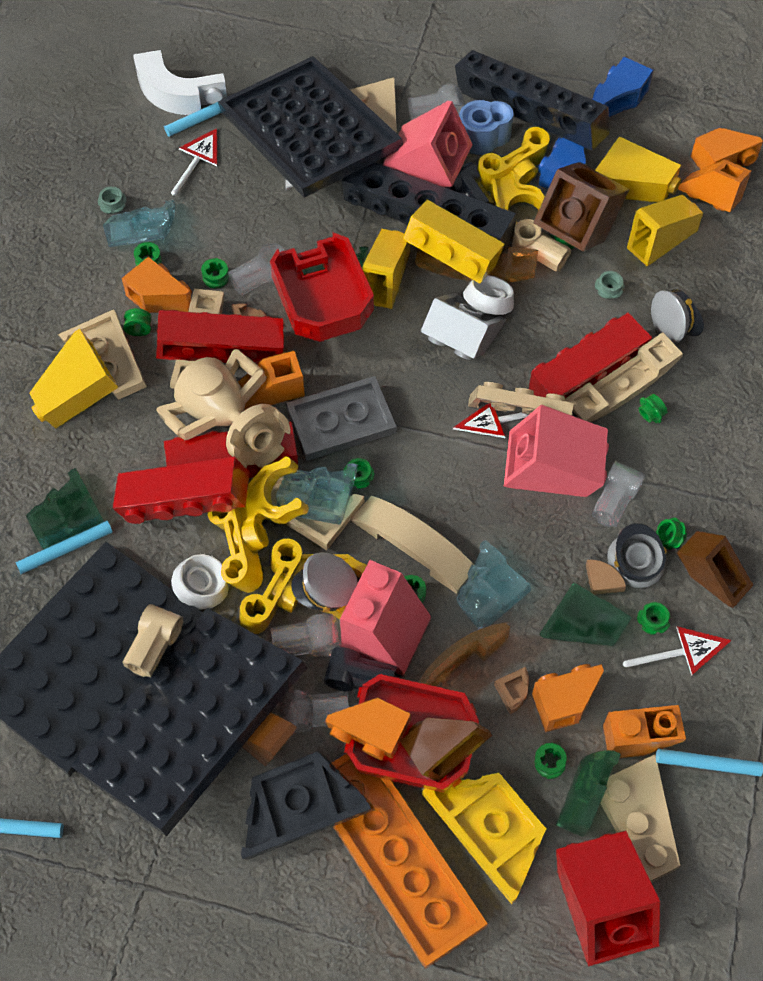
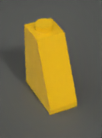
(641, 171)
(662, 227)
(386, 266)
(71, 382)

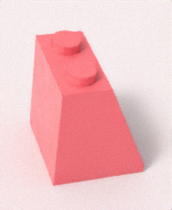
(432, 146)
(556, 454)
(384, 618)

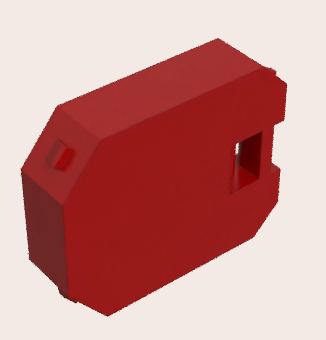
(327, 300)
(421, 702)

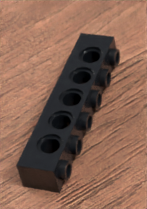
(534, 99)
(401, 195)

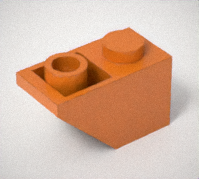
(726, 145)
(717, 184)
(155, 288)
(282, 382)
(565, 697)
(373, 724)
(643, 730)

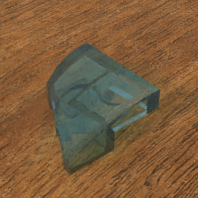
(139, 225)
(322, 491)
(490, 587)

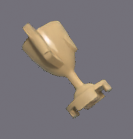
(216, 399)

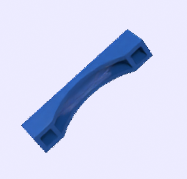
(621, 91)

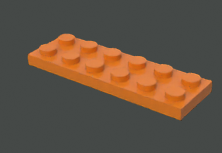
(407, 870)

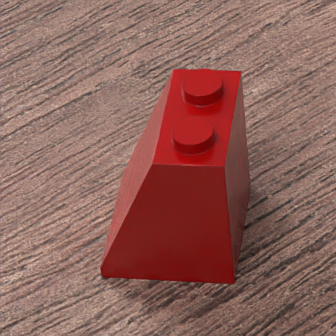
(609, 897)

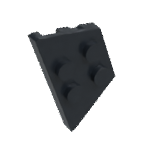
(298, 803)

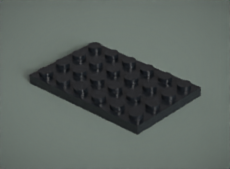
(310, 126)
(67, 663)
(188, 720)

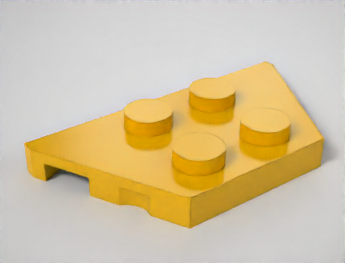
(492, 827)

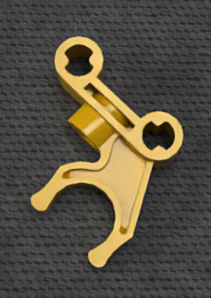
(508, 175)
(245, 527)
(279, 590)

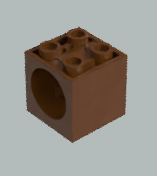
(581, 206)

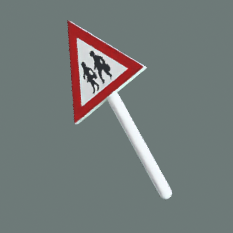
(201, 148)
(487, 422)
(696, 647)

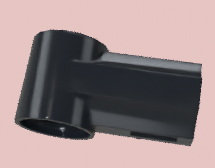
(469, 183)
(350, 670)

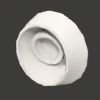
(491, 296)
(190, 579)

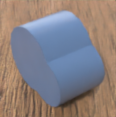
(487, 124)

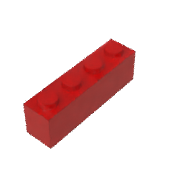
(204, 335)
(590, 359)
(213, 446)
(181, 490)

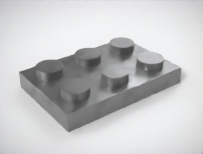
(341, 418)

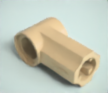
(550, 252)
(155, 632)

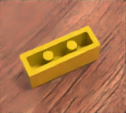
(453, 241)

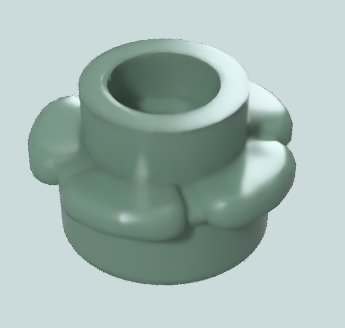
(111, 200)
(612, 280)

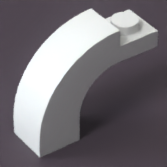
(176, 93)

